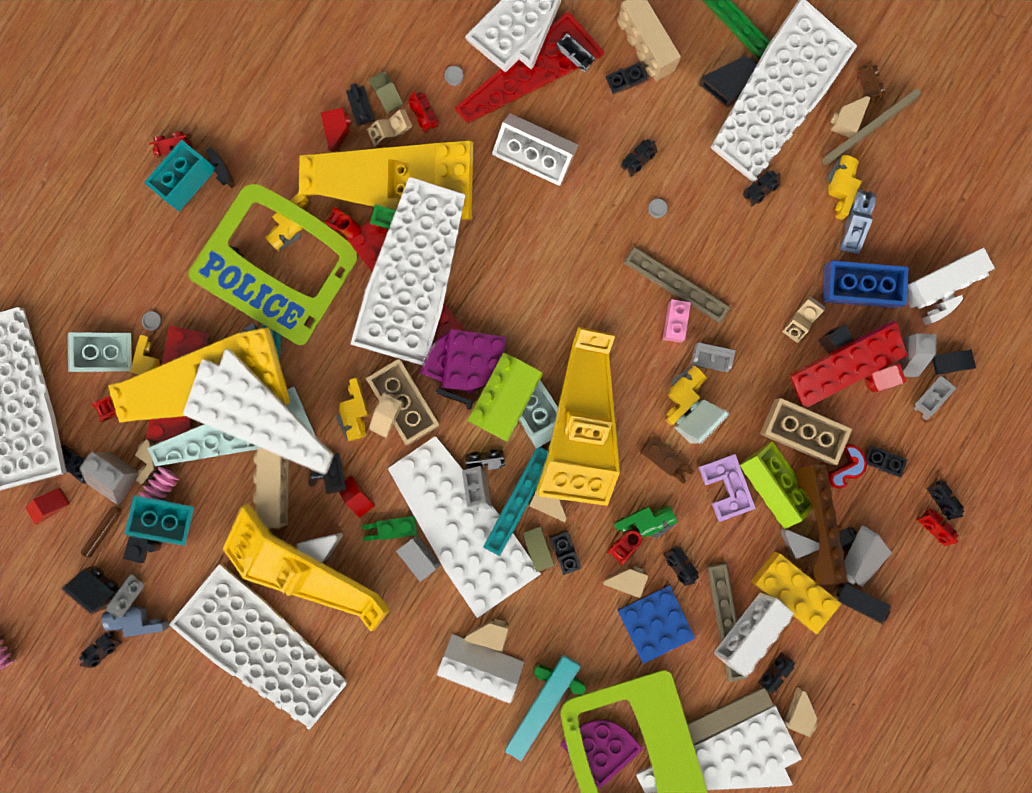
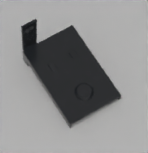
(457, 398)

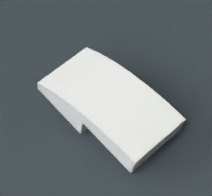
(943, 309)

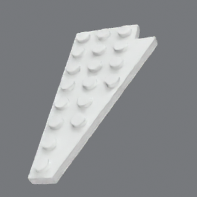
(514, 31)
(243, 406)
(742, 755)

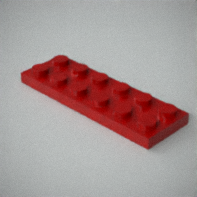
(178, 344)
(848, 364)

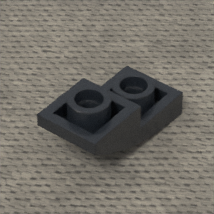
(627, 78)
(224, 175)
(954, 362)
(886, 461)
(73, 463)
(565, 552)

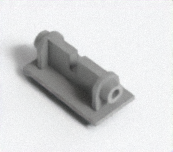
(125, 596)

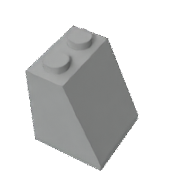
(109, 475)

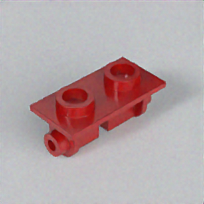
(418, 104)
(163, 144)
(943, 533)

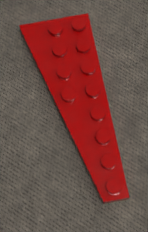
(521, 80)

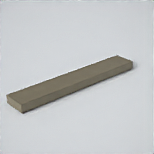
(871, 127)
(677, 285)
(723, 607)
(729, 714)

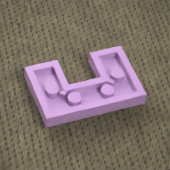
(739, 495)

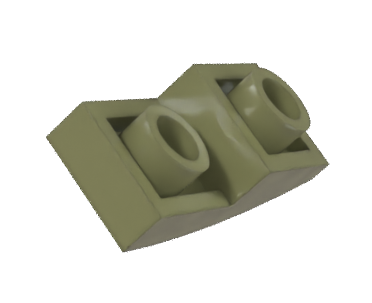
(538, 549)

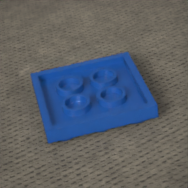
(656, 624)

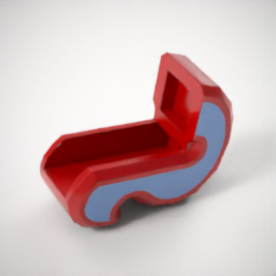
(852, 470)

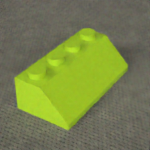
(505, 397)
(777, 485)

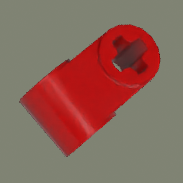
(343, 223)
(105, 408)
(624, 546)

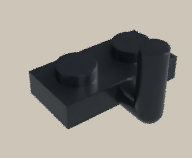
(333, 479)
(137, 549)

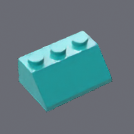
(180, 175)
(159, 520)

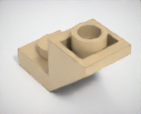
(389, 129)
(803, 319)
(146, 471)

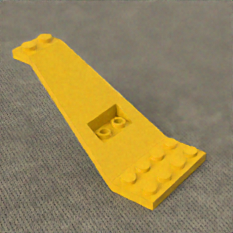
(376, 174)
(167, 388)
(578, 462)
(286, 569)

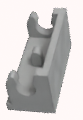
(712, 357)
(934, 397)
(476, 488)
(418, 558)

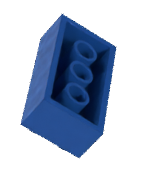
(865, 284)

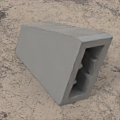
(920, 351)
(865, 556)

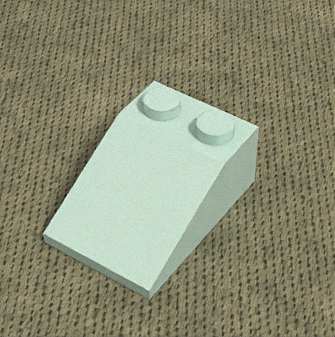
(99, 352)
(539, 416)
(700, 421)

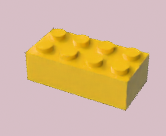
(796, 591)

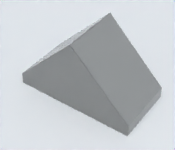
(798, 545)

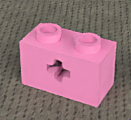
(676, 321)

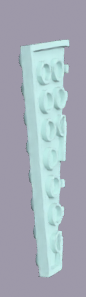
(211, 442)

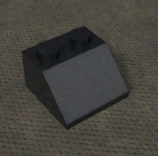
(91, 589)

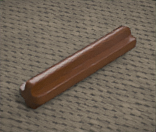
(101, 531)

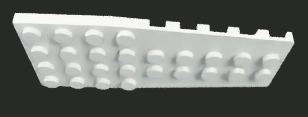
(782, 89)
(411, 274)
(27, 421)
(437, 497)
(258, 646)

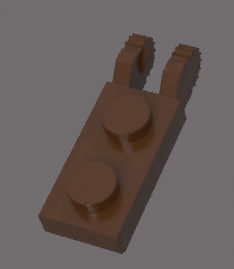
(665, 459)

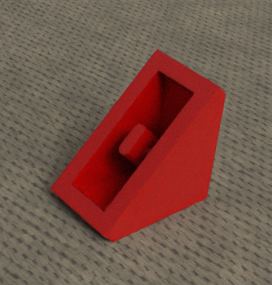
(356, 498)
(46, 505)

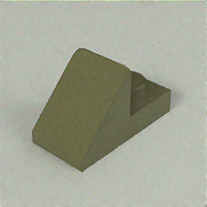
(386, 92)

